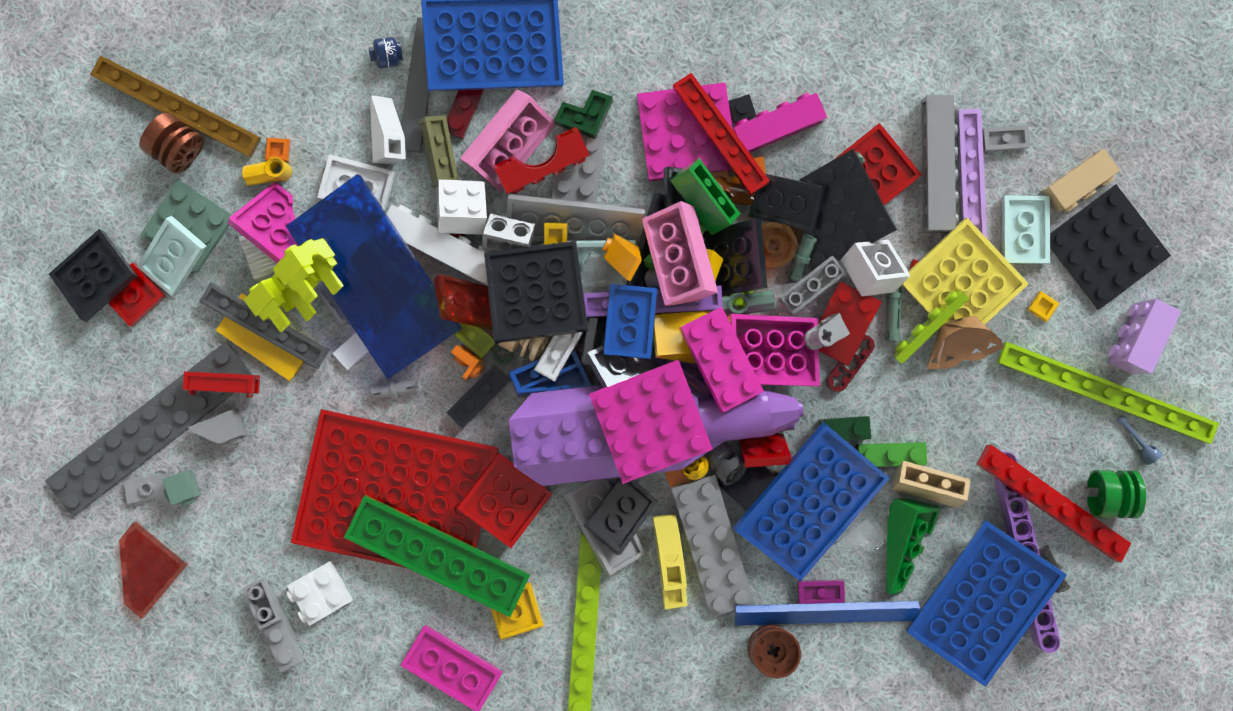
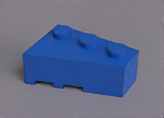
(528, 381)

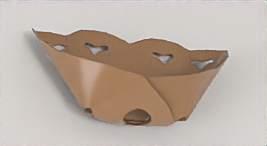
(960, 339)

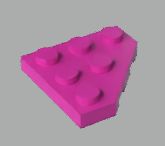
(265, 221)

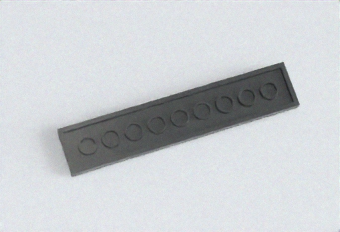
(141, 435)

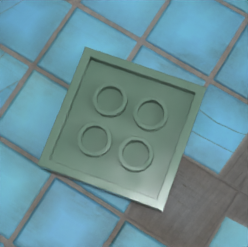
(195, 213)

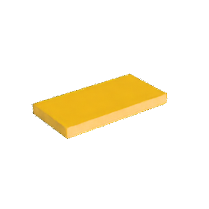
(261, 349)

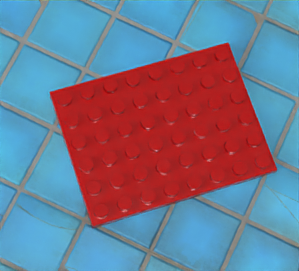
(393, 464)

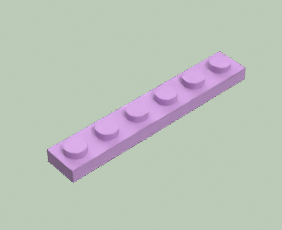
(971, 167)

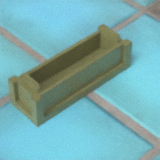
(438, 149)

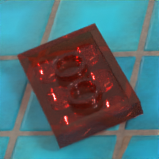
(463, 301)

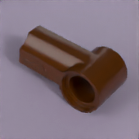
(735, 191)

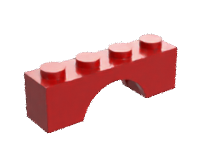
(568, 150)

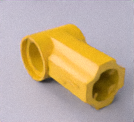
(266, 172)

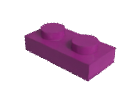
(821, 591)

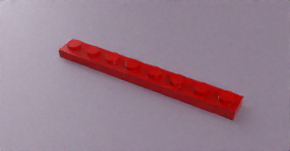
(1053, 503)

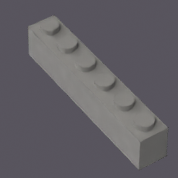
(939, 164)

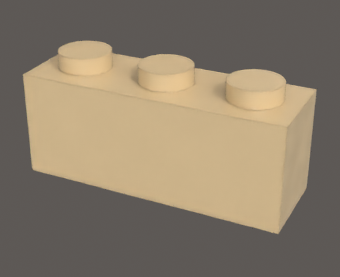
(1081, 181)
(931, 484)

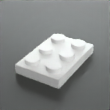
(340, 170)

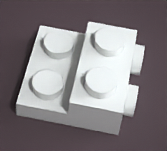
(318, 593)

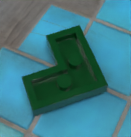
(586, 119)

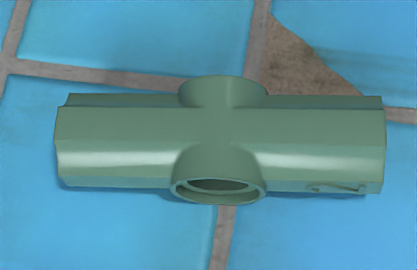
(755, 302)

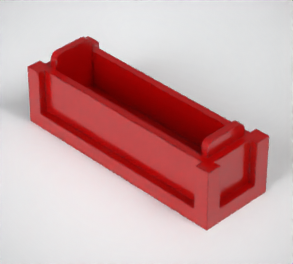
(221, 383)

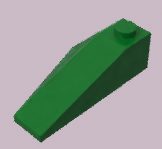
(905, 530)

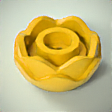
(696, 469)

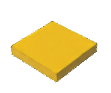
(524, 617)

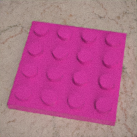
(673, 134)
(650, 421)

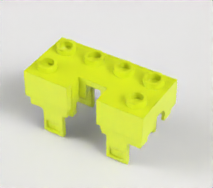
(294, 283)

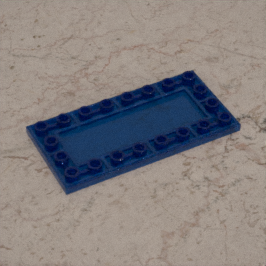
(383, 283)

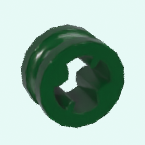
(506, 359)

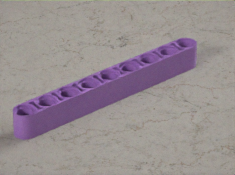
(1027, 537)

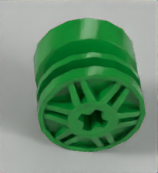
(1118, 494)

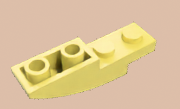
(670, 561)

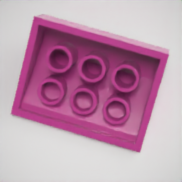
(778, 348)

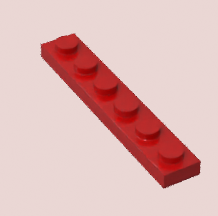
(721, 134)

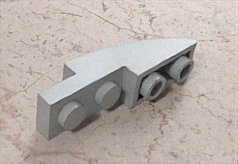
(275, 624)

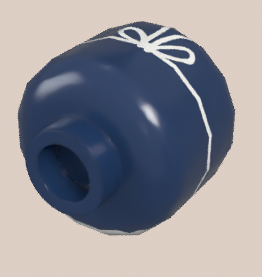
(386, 52)

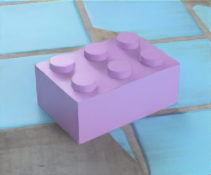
(1143, 336)

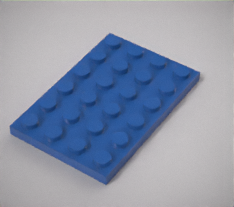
(492, 44)
(811, 502)
(985, 602)

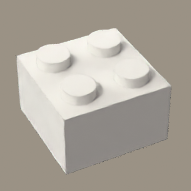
(461, 207)
(875, 267)

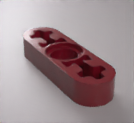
(859, 362)

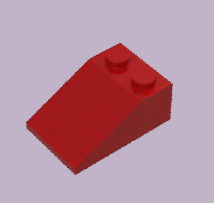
(857, 315)

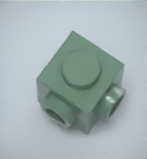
(181, 488)

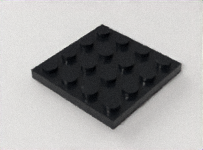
(848, 211)
(1107, 247)
(535, 292)

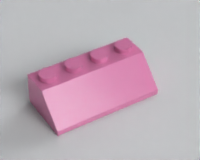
(512, 132)
(679, 254)

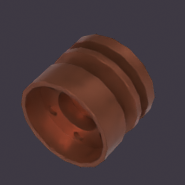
(171, 142)
(786, 655)

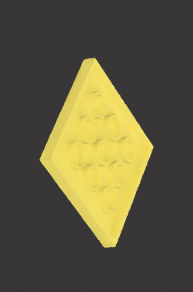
(965, 263)

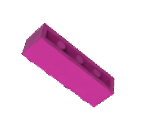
(780, 123)

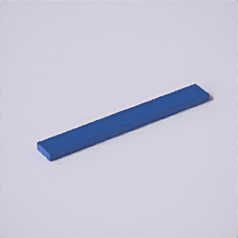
(826, 613)

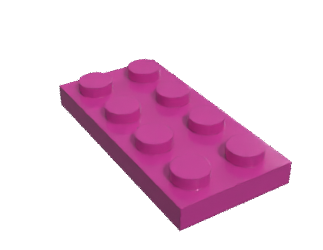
(721, 359)
(451, 668)

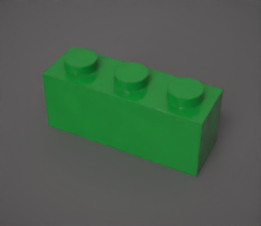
(706, 195)

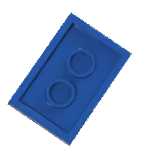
(630, 321)

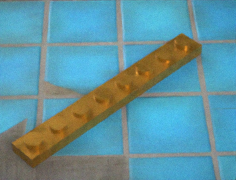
(183, 109)

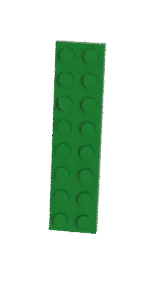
(437, 555)

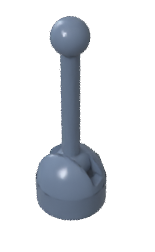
(1149, 453)

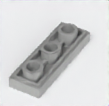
(802, 294)

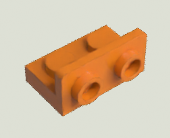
(468, 358)

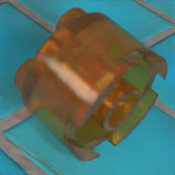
(785, 241)

